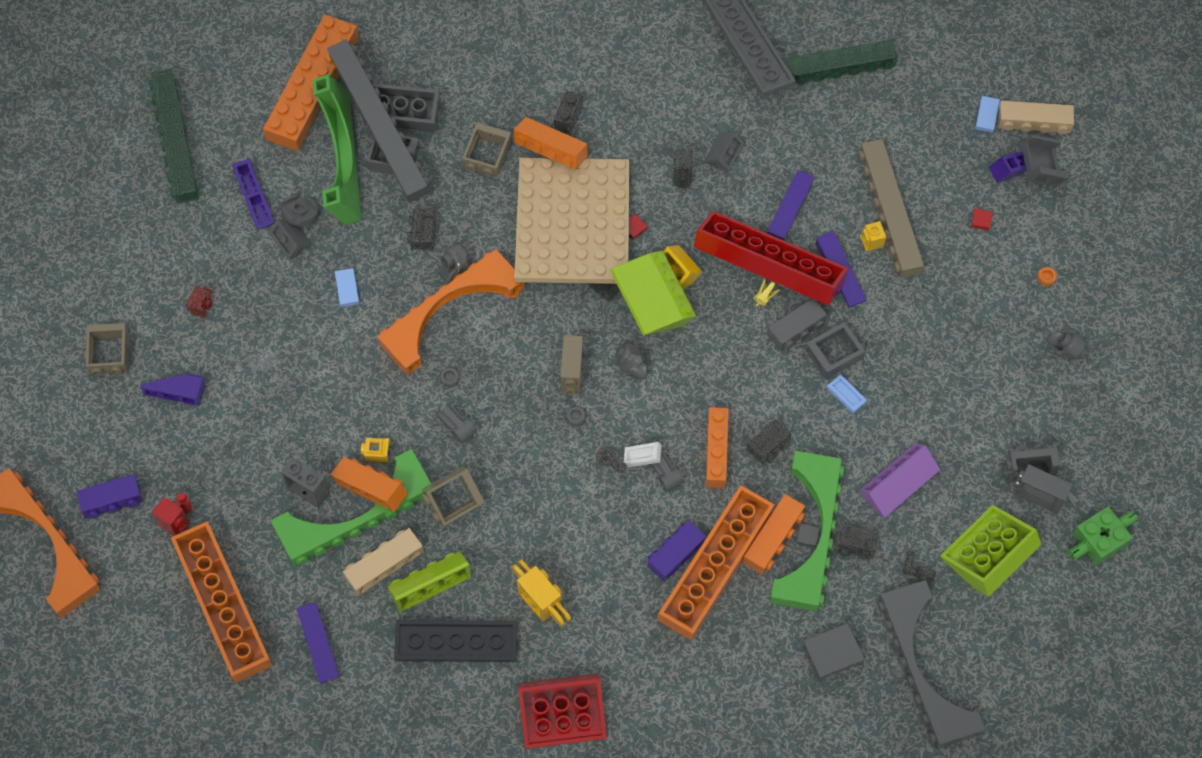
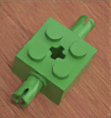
(1114, 536)

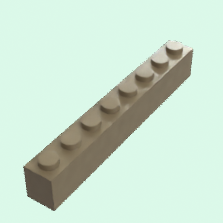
(891, 209)

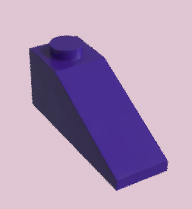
(1008, 167)
(180, 388)

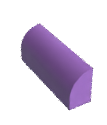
(900, 479)

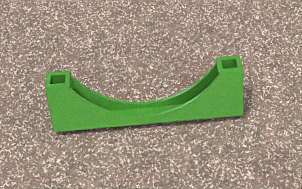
(343, 197)
(308, 539)
(804, 585)

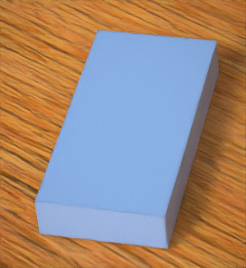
(987, 114)
(347, 287)
(846, 394)

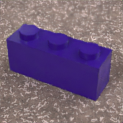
(109, 496)
(676, 551)

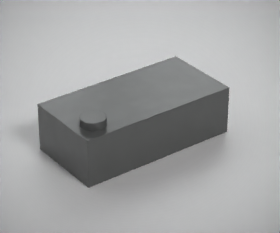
(411, 106)

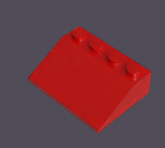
(562, 711)

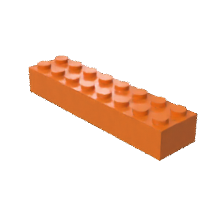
(297, 104)
(715, 563)
(221, 602)

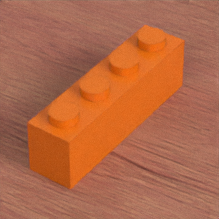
(550, 143)
(717, 448)
(369, 483)
(773, 534)

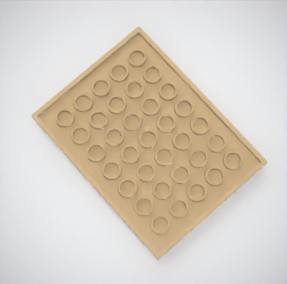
(571, 220)

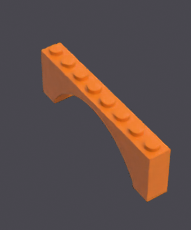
(404, 337)
(72, 581)

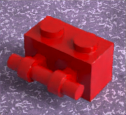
(172, 515)

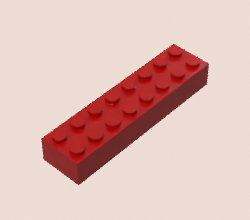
(770, 257)

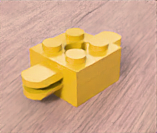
(540, 593)

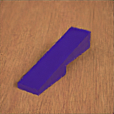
(253, 194)
(790, 205)
(831, 250)
(318, 643)

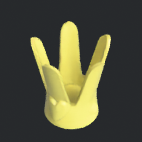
(764, 293)

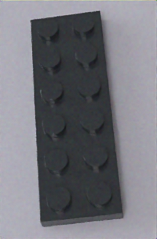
(455, 641)

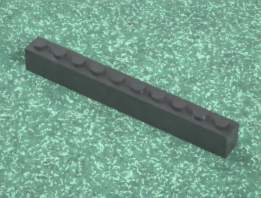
(378, 121)

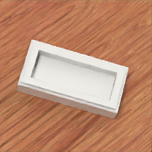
(642, 454)

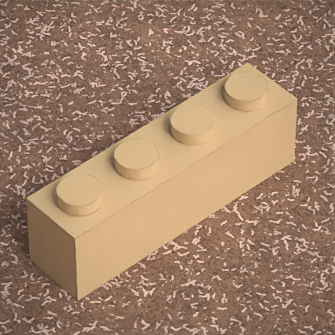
(1036, 117)
(383, 561)

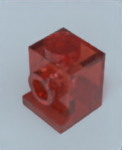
(199, 301)

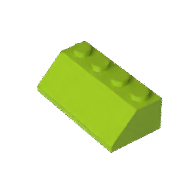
(429, 581)

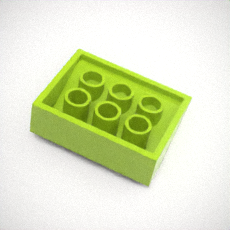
(653, 293)
(991, 549)

